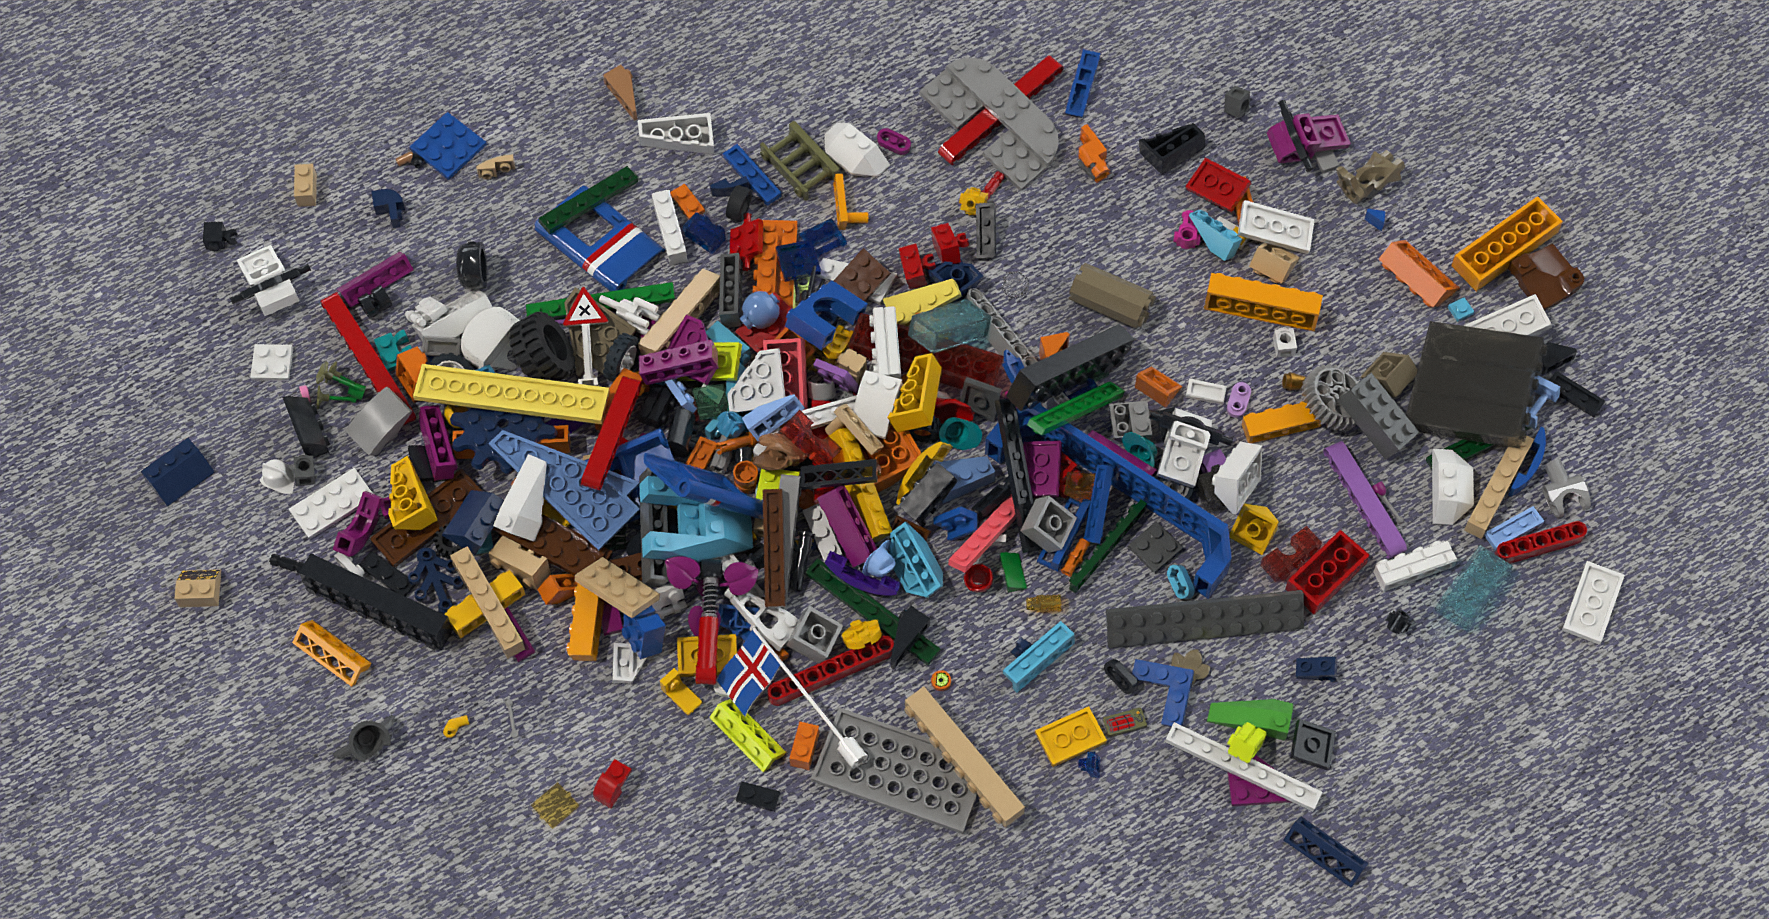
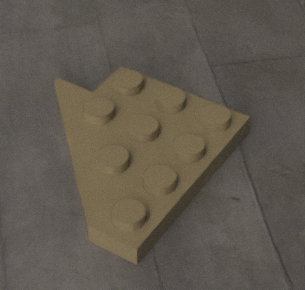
(601, 336)

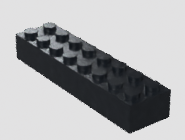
(1070, 367)
(375, 602)

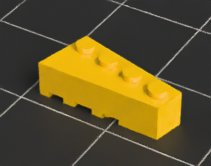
(918, 395)

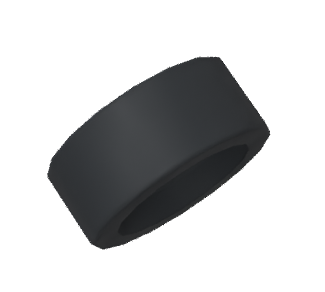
(738, 203)

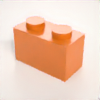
(804, 745)

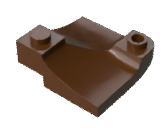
(1546, 275)

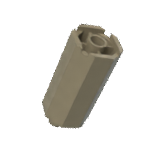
(1112, 296)

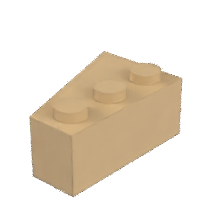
(523, 564)

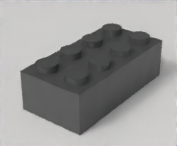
(1378, 416)

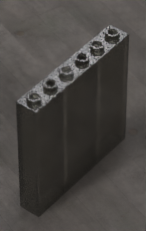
(1476, 384)

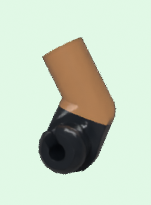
(412, 158)

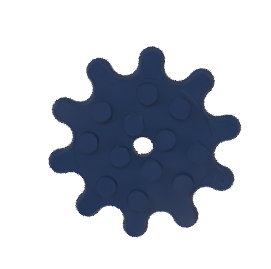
(482, 426)

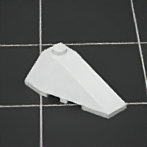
(523, 504)

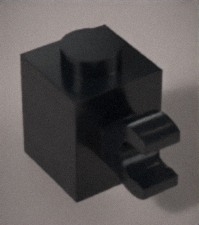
(215, 236)

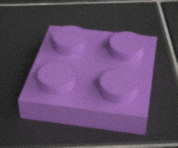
(837, 375)

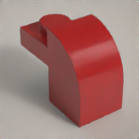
(609, 783)

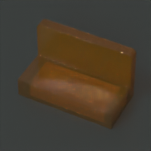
(1079, 485)

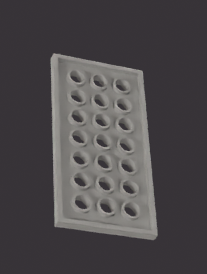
(880, 794)

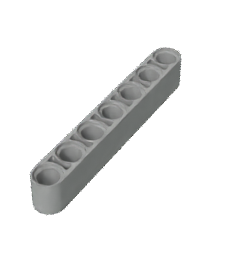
(791, 495)

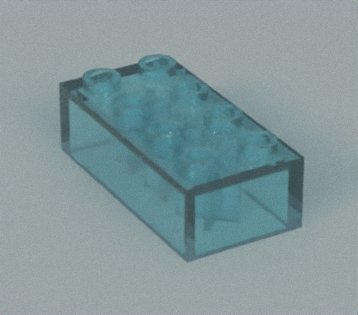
(949, 325)
(1473, 588)

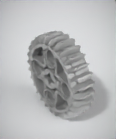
(1323, 395)

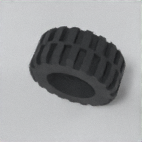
(542, 347)

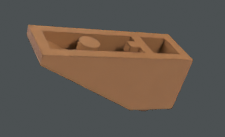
(620, 84)

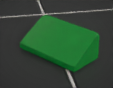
(1012, 571)

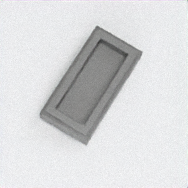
(437, 345)

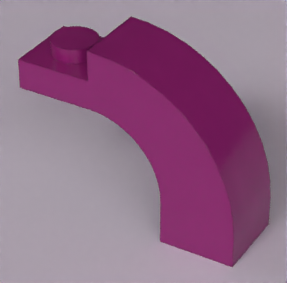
(356, 535)

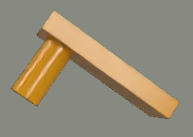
(843, 216)

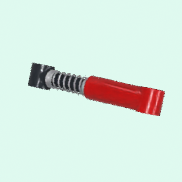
(708, 624)

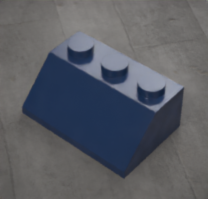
(177, 471)
(474, 520)

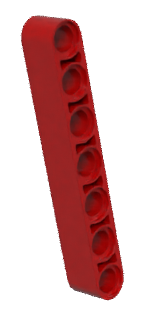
(611, 433)
(824, 678)

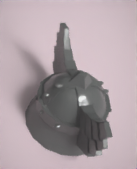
(367, 739)

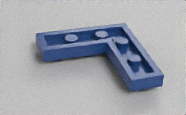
(1179, 683)

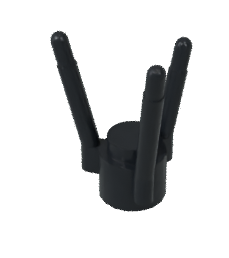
(806, 293)

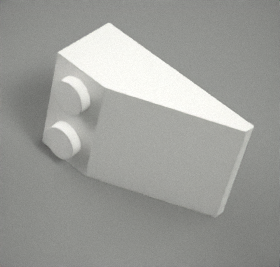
(876, 401)

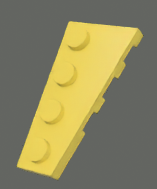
(922, 300)

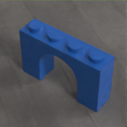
(828, 298)

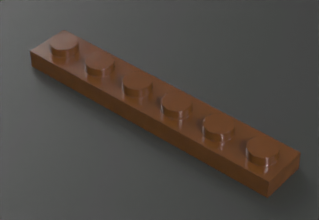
(774, 548)

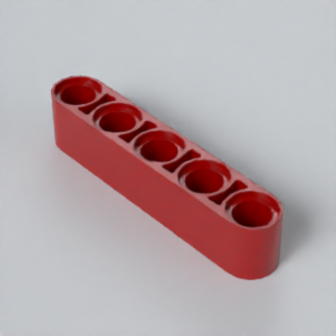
(1547, 537)

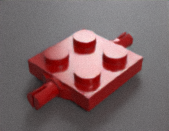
(747, 240)

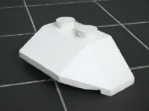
(854, 151)
(1450, 486)

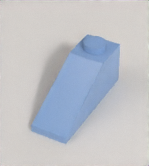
(771, 415)

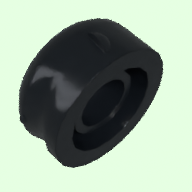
(472, 265)

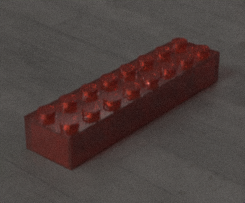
(956, 362)

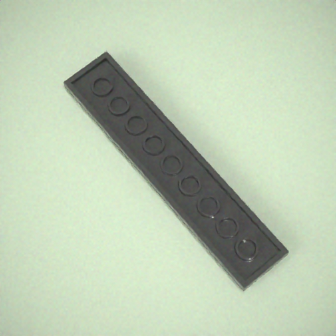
(1205, 619)

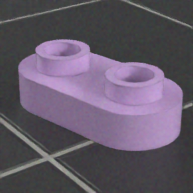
(1238, 398)

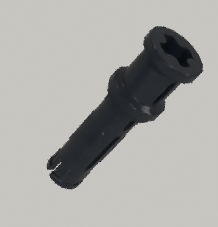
(803, 551)

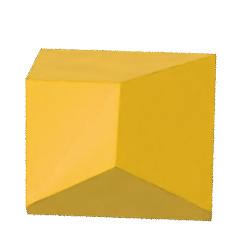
(1254, 527)

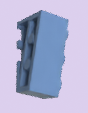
(970, 473)

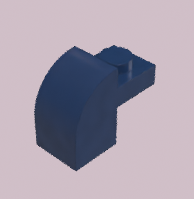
(388, 202)

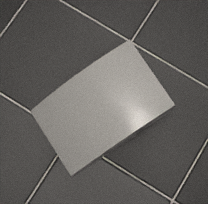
(379, 421)

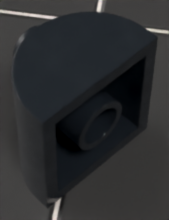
(681, 431)

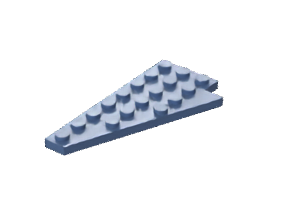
(590, 511)

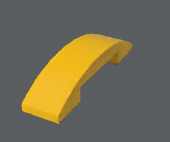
(920, 465)

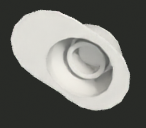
(278, 476)

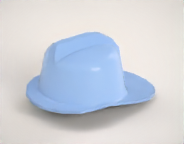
(879, 561)

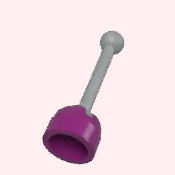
(1380, 491)

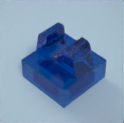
(1090, 764)

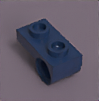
(1317, 668)

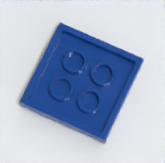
(448, 145)

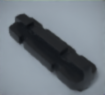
(286, 563)

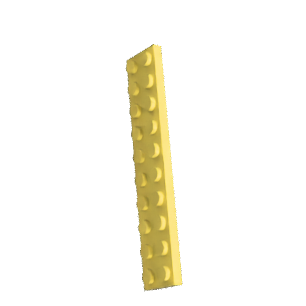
(511, 394)

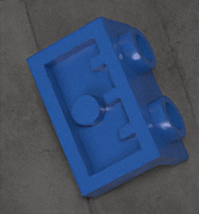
(957, 522)

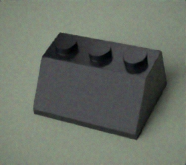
(306, 426)

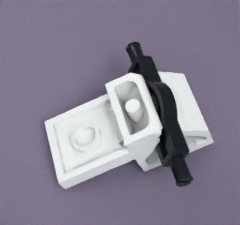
(268, 281)
(1185, 444)

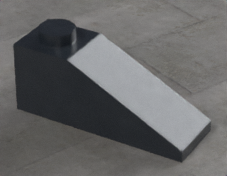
(910, 628)

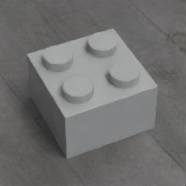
(1048, 524)
(814, 635)

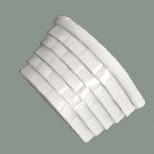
(487, 338)

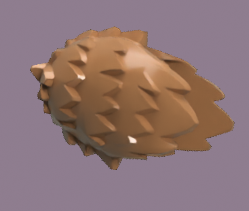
(779, 453)

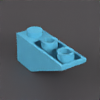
(1217, 237)

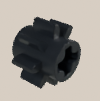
(1398, 621)

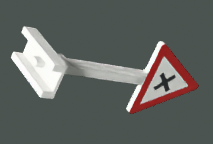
(585, 313)

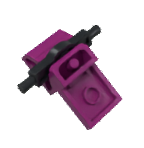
(1305, 135)

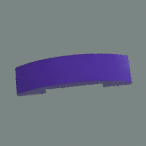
(857, 579)

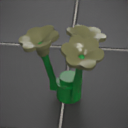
(355, 389)

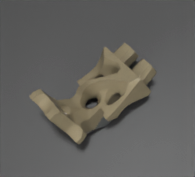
(1377, 171)

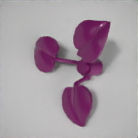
(684, 570)

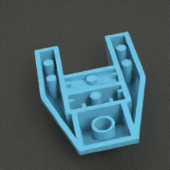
(702, 528)

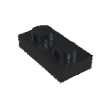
(758, 796)

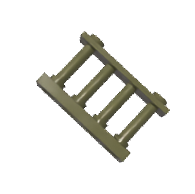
(807, 145)

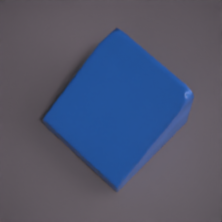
(1375, 218)

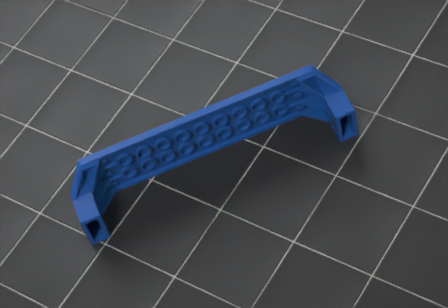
(1137, 485)

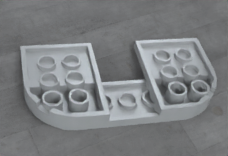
(973, 84)

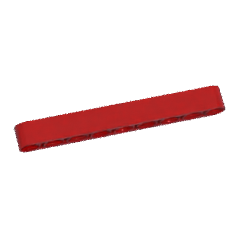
(985, 121)
(361, 347)

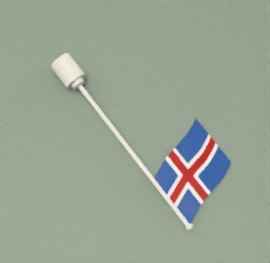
(752, 672)

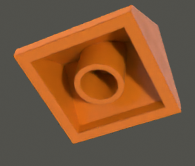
(1052, 344)
(1157, 386)

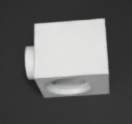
(1284, 349)

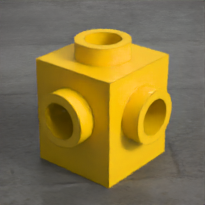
(970, 198)

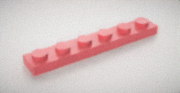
(984, 536)

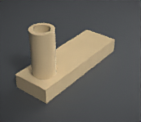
(847, 417)

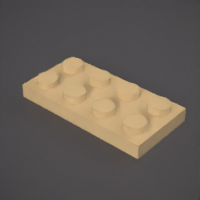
(617, 587)

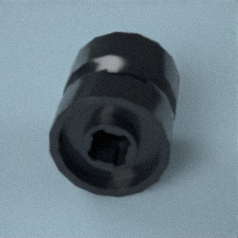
(381, 299)

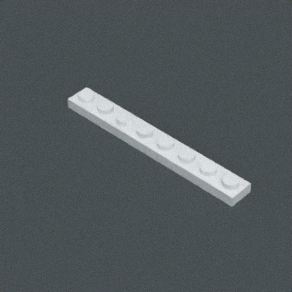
(1252, 771)

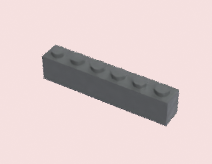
(652, 518)

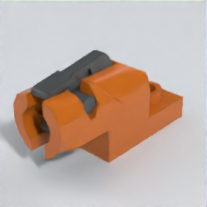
(1092, 155)

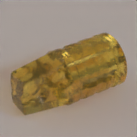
(1044, 603)

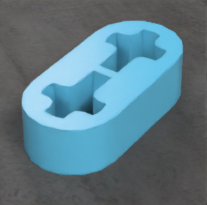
(1181, 581)

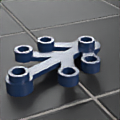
(434, 577)

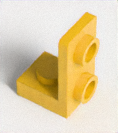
(679, 692)

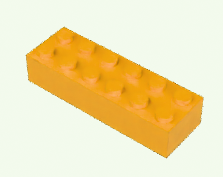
(1509, 239)
(1263, 301)

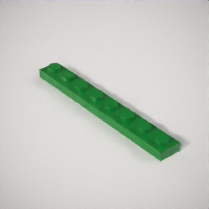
(653, 294)
(1075, 408)

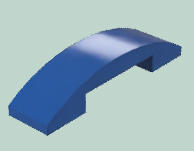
(1523, 480)

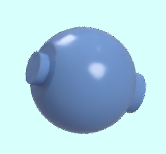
(760, 310)

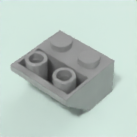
(1130, 418)

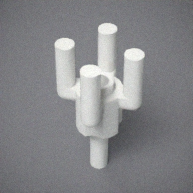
(633, 312)

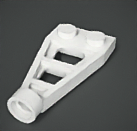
(782, 630)

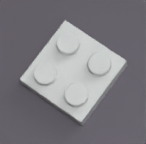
(271, 362)

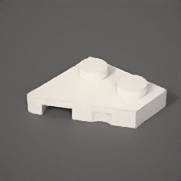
(625, 663)

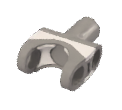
(1563, 487)

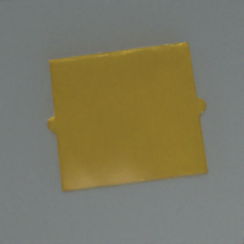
(555, 805)

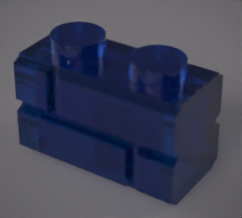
(704, 232)

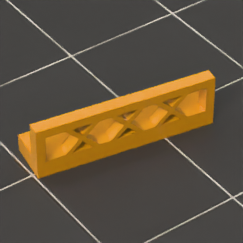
(335, 647)

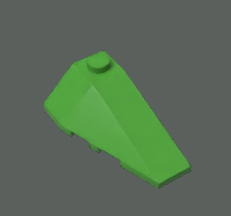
(1266, 714)

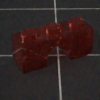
(800, 434)
(1279, 565)

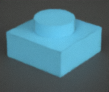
(1460, 309)

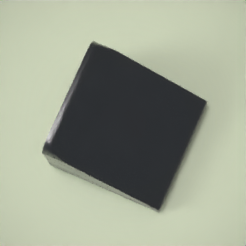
(756, 556)

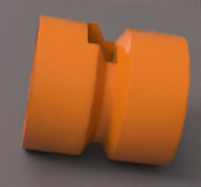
(746, 476)

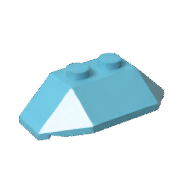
(914, 562)

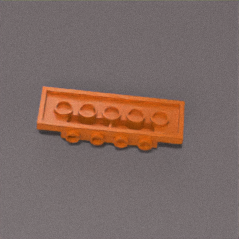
(769, 274)

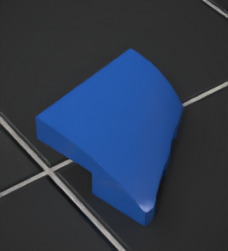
(734, 621)

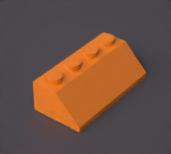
(1418, 273)

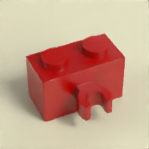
(947, 244)
(914, 265)

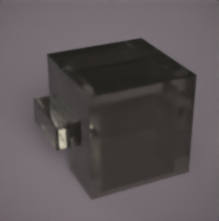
(1206, 489)

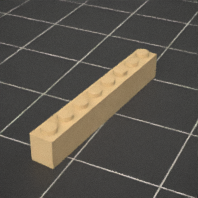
(964, 757)

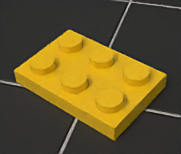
(688, 651)
(1070, 736)

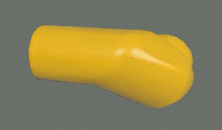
(453, 725)

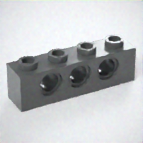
(730, 290)

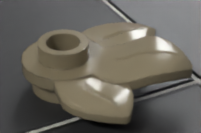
(1191, 661)

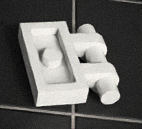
(426, 310)
(669, 595)

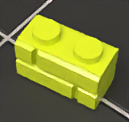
(1246, 742)

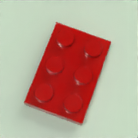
(1218, 185)
(754, 336)

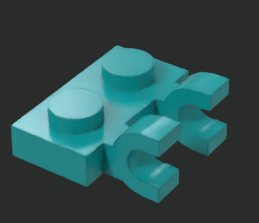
(388, 348)

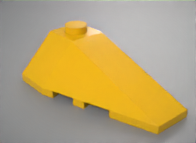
(409, 500)

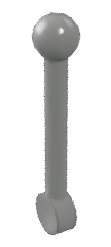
(514, 734)

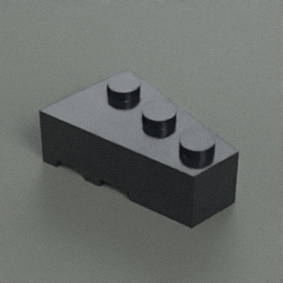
(1172, 148)

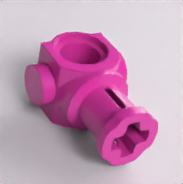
(1187, 230)

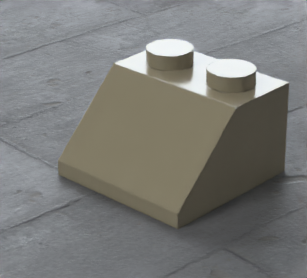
(1393, 372)

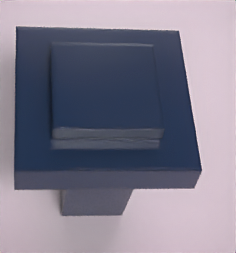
(1021, 646)

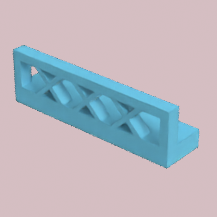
(1039, 656)

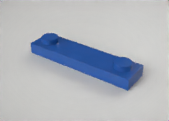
(757, 179)
(1098, 503)

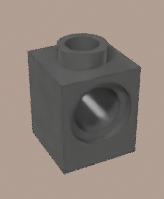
(1237, 101)
(304, 477)

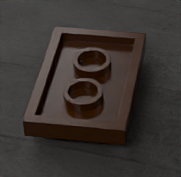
(862, 275)

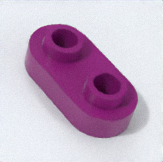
(895, 140)

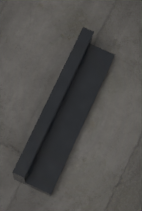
(840, 471)

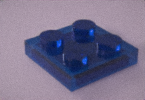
(797, 260)

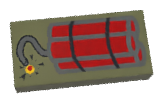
(1124, 722)

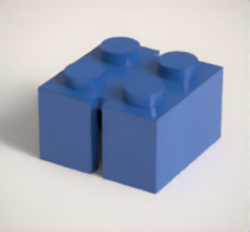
(644, 633)

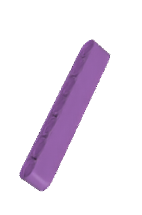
(1366, 499)

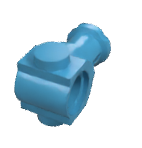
(731, 424)

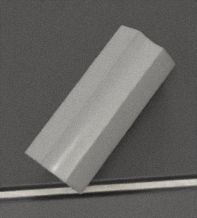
(720, 462)

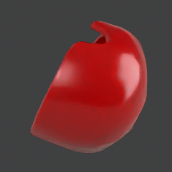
(980, 574)

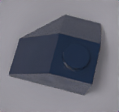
(965, 275)

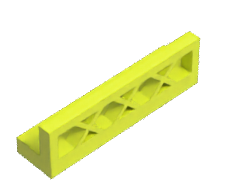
(744, 735)

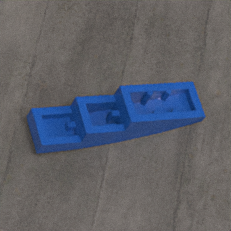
(1082, 83)

